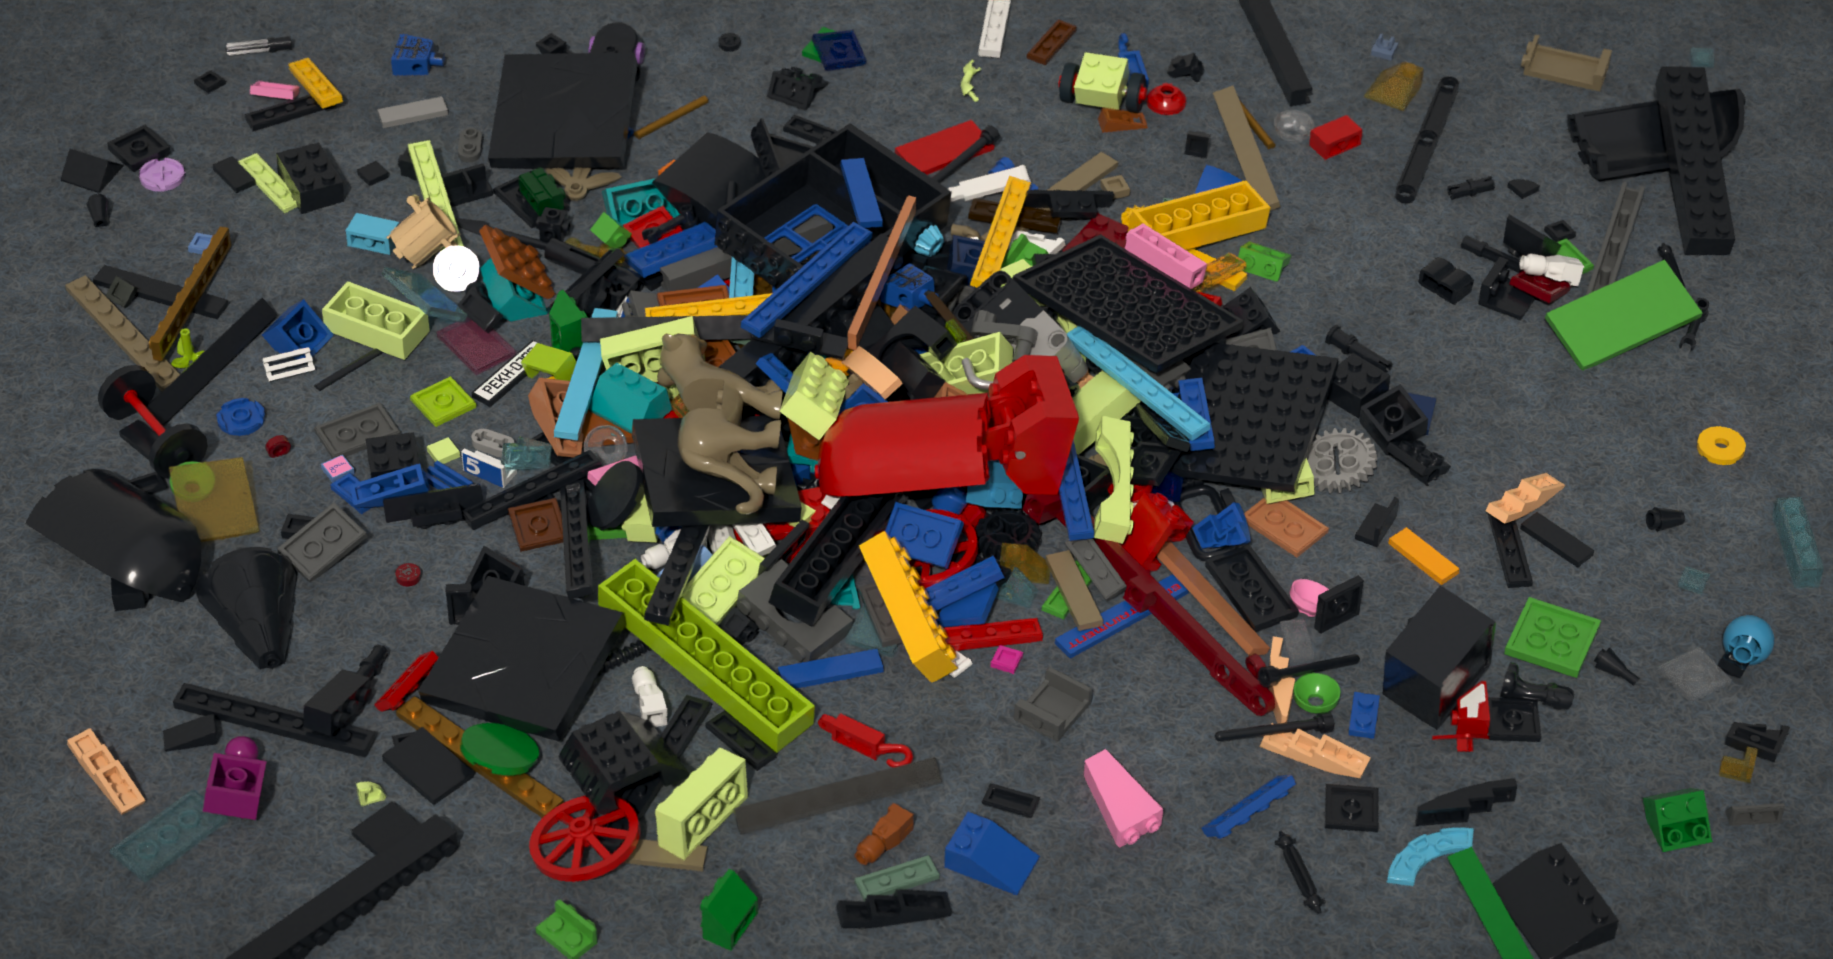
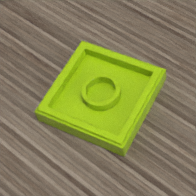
(443, 401)

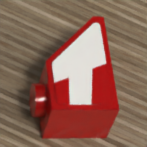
(1472, 711)

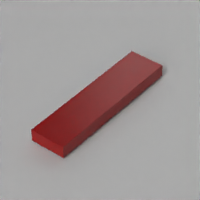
(994, 634)

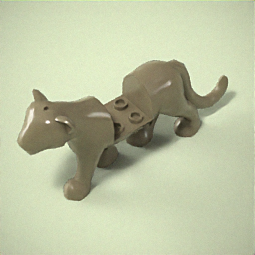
(712, 428)

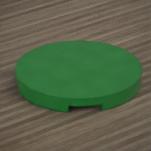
(499, 748)

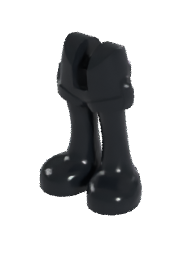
(1550, 695)

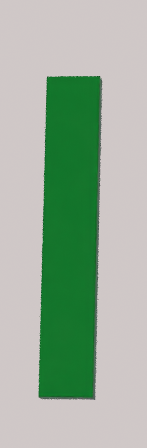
(1488, 905)

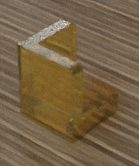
(1737, 768)

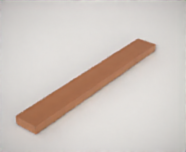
(881, 272)
(1211, 600)

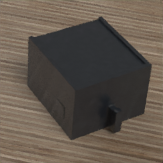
(1438, 657)

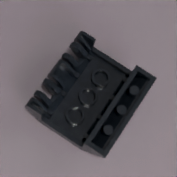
(617, 754)

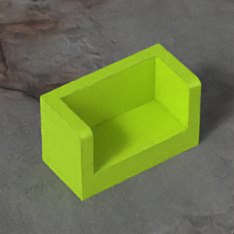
(550, 361)

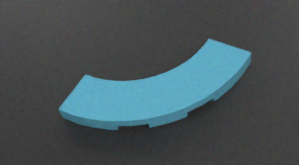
(1424, 849)

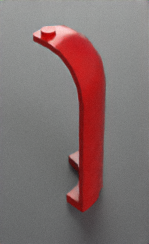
(906, 446)

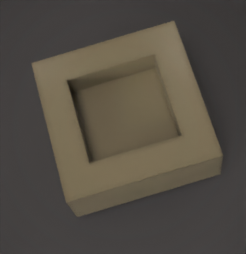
(1117, 185)

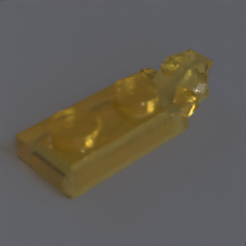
(1220, 270)

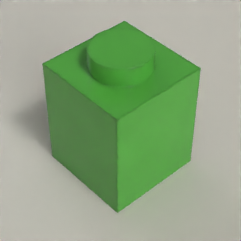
(610, 231)

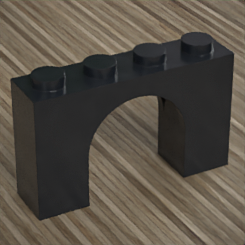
(916, 331)

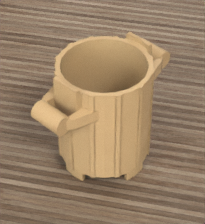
(423, 232)

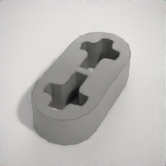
(492, 442)

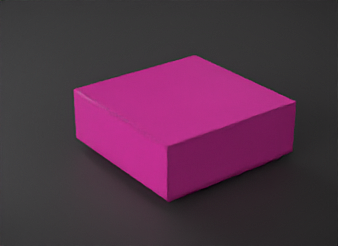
(1006, 659)

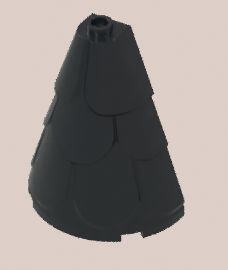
(252, 601)

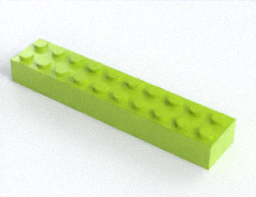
(711, 660)

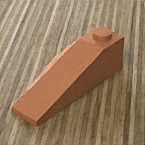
(546, 403)

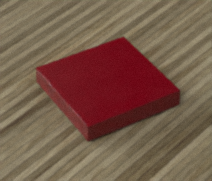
(1540, 286)

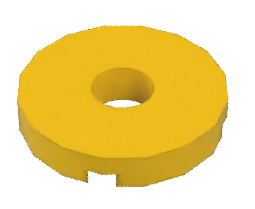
(1722, 456)

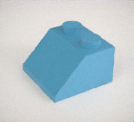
(998, 490)

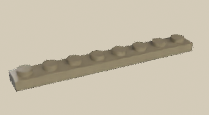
(120, 330)

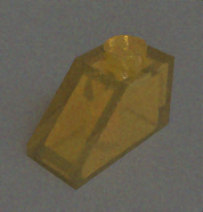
(1026, 560)

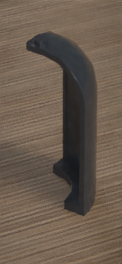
(1632, 136)
(122, 533)

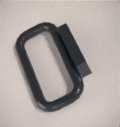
(1219, 504)

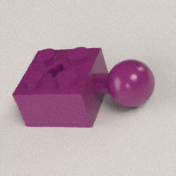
(235, 780)

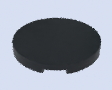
(615, 495)

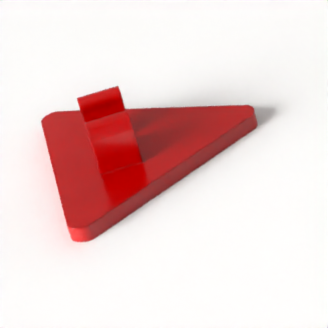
(1464, 741)

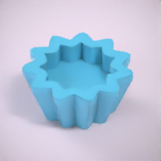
(929, 241)

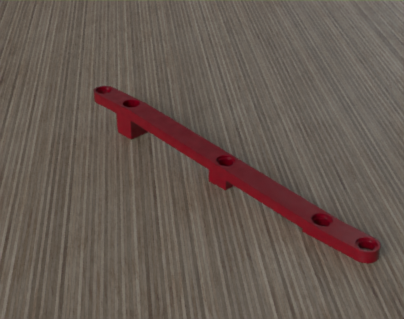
(1147, 594)

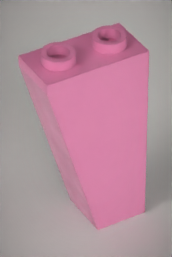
(1165, 255)
(1121, 799)

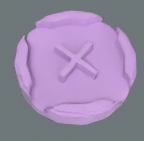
(161, 174)

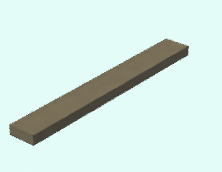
(1245, 145)
(1080, 179)

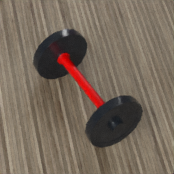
(130, 392)

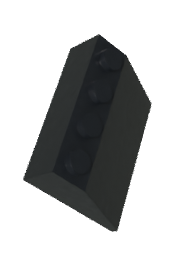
(1556, 905)

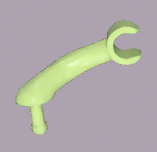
(965, 83)

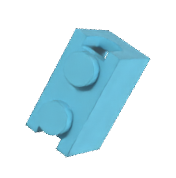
(371, 233)

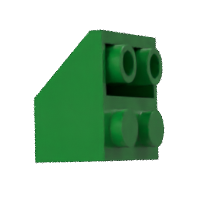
(565, 323)
(1678, 818)
(728, 911)

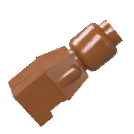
(886, 834)

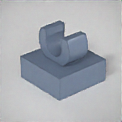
(1384, 48)

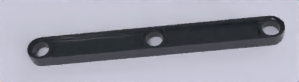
(1423, 150)

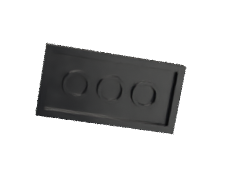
(1251, 588)

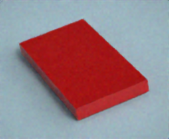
(941, 148)

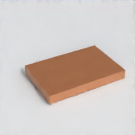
(1285, 525)

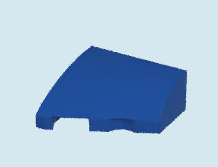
(1223, 529)

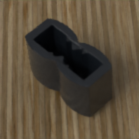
(1446, 280)

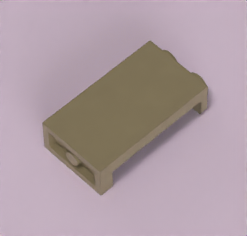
(1565, 66)

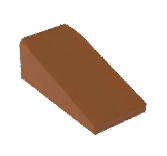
(1120, 120)

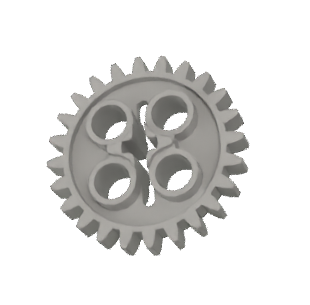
(1356, 459)

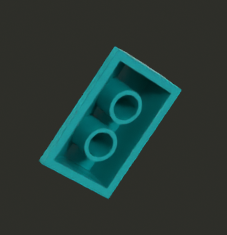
(634, 200)
(510, 298)
(628, 396)

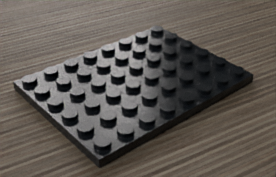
(1128, 303)
(1260, 414)

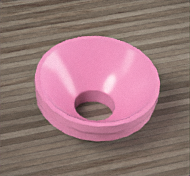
(1305, 595)

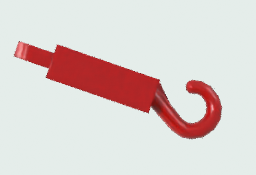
(863, 738)

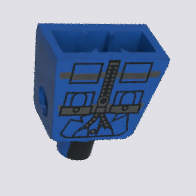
(415, 56)
(907, 287)

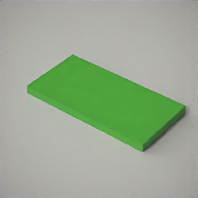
(1623, 315)

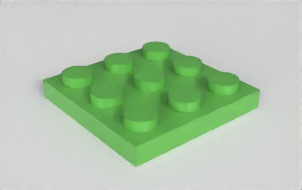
(1552, 637)

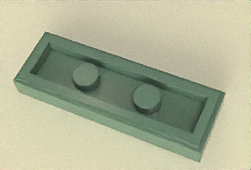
(897, 877)

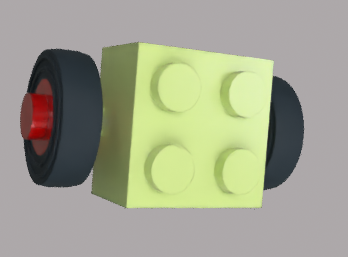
(1102, 83)

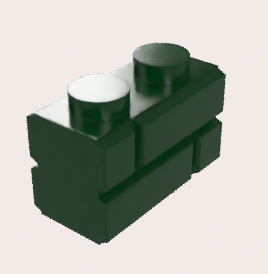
(541, 190)

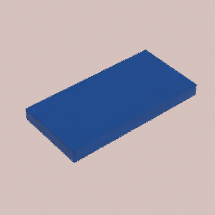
(672, 249)

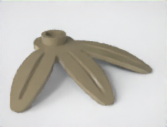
(577, 186)

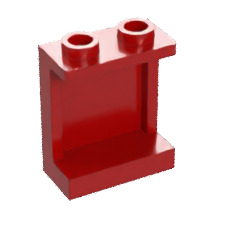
(1152, 526)

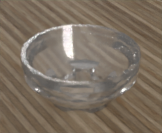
(1293, 121)
(596, 438)

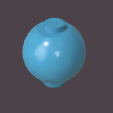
(1749, 639)

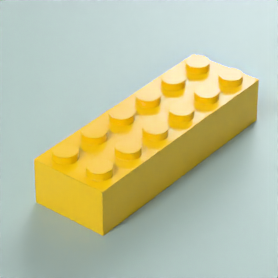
(1206, 215)
(909, 607)

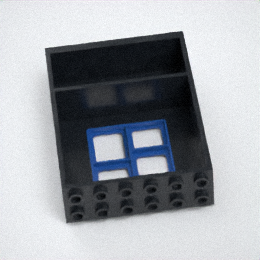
(817, 187)

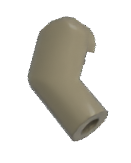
(964, 231)

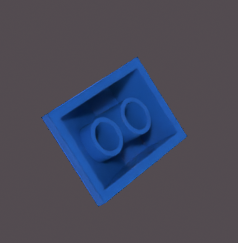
(989, 854)

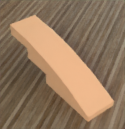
(872, 372)
(1526, 498)
(1284, 689)
(1323, 754)
(105, 771)

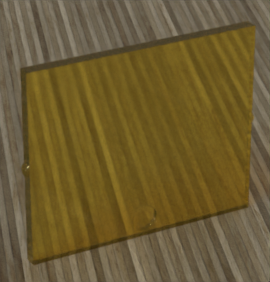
(215, 498)

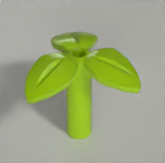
(185, 349)

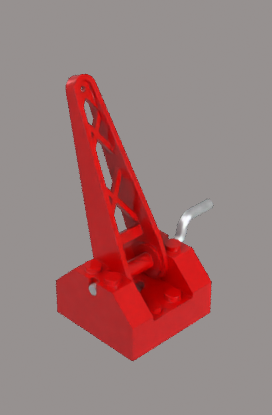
(1029, 421)

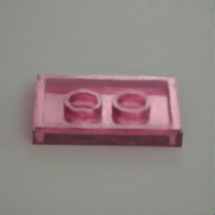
(475, 346)

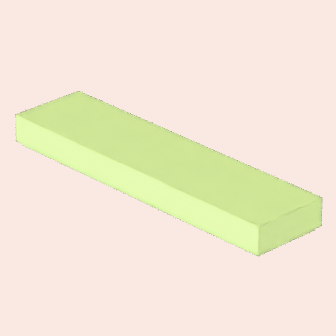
(269, 182)

